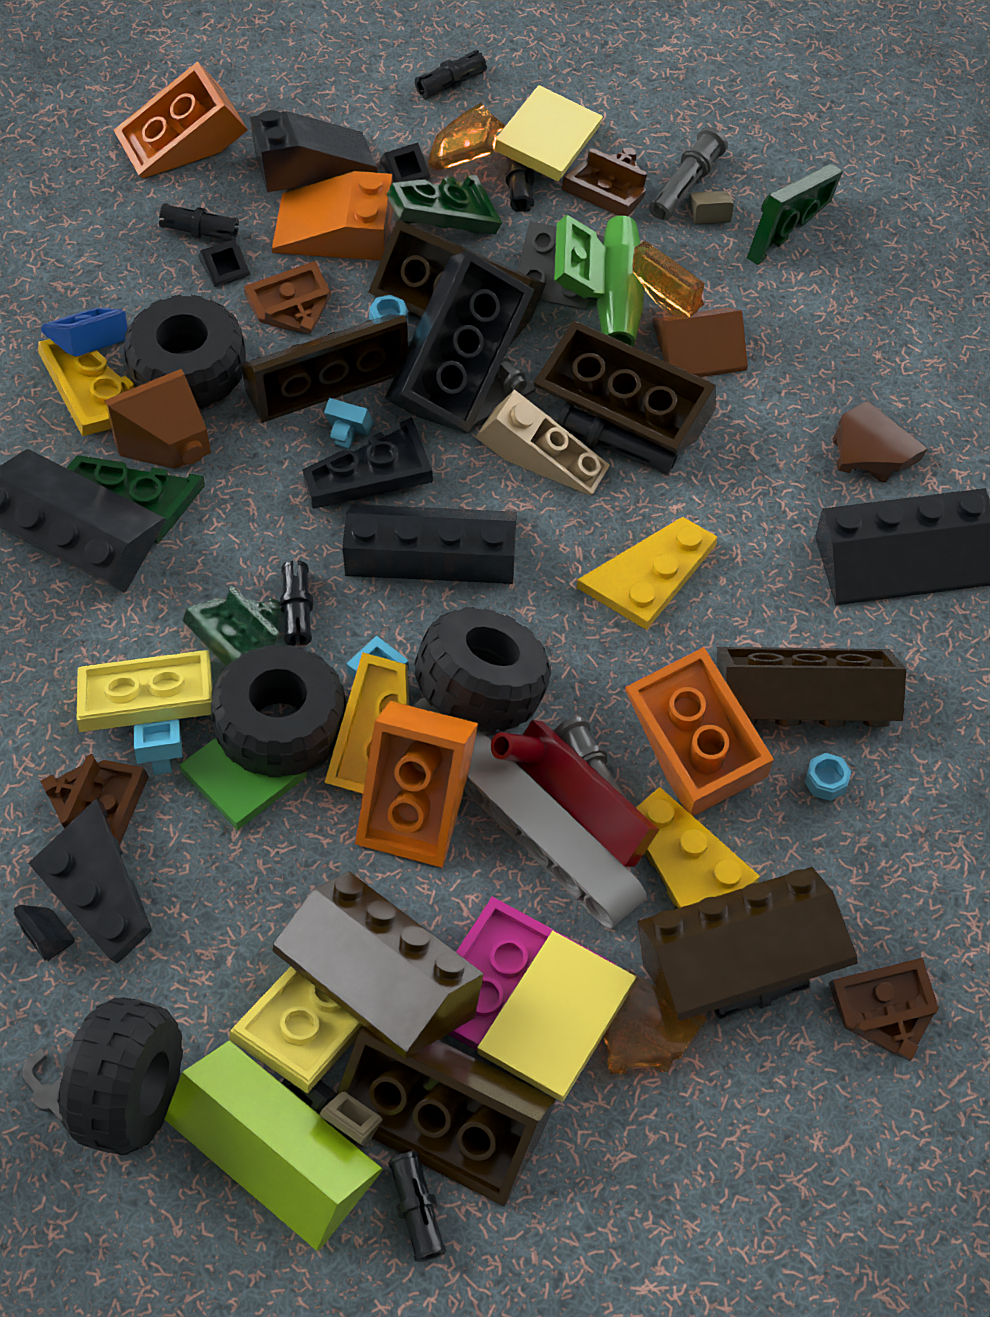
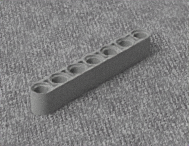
(550, 834)

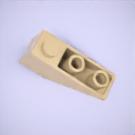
(539, 444)

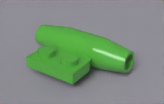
(603, 272)

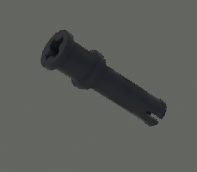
(600, 433)

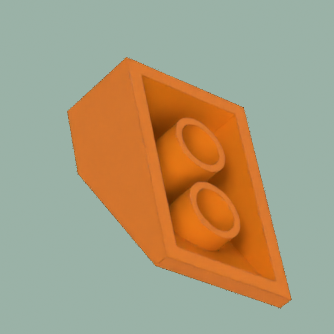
(180, 124)
(336, 217)
(699, 732)
(415, 782)

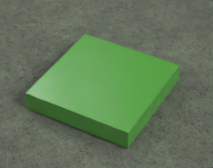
(230, 788)

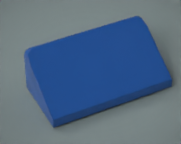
(87, 330)

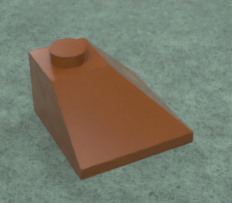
(159, 423)

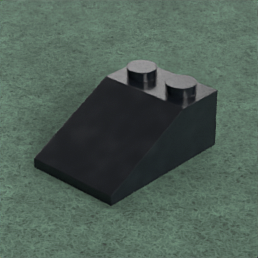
(305, 150)

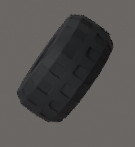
(185, 325)
(482, 668)
(271, 743)
(120, 1075)

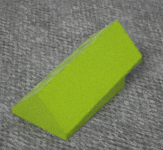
(271, 1142)

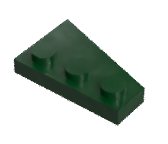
(445, 204)
(790, 206)
(153, 490)

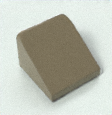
(711, 207)
(352, 1118)

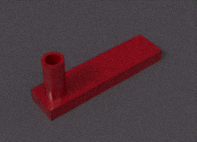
(578, 790)

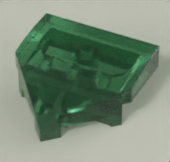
(234, 624)

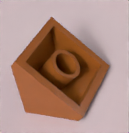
(704, 343)

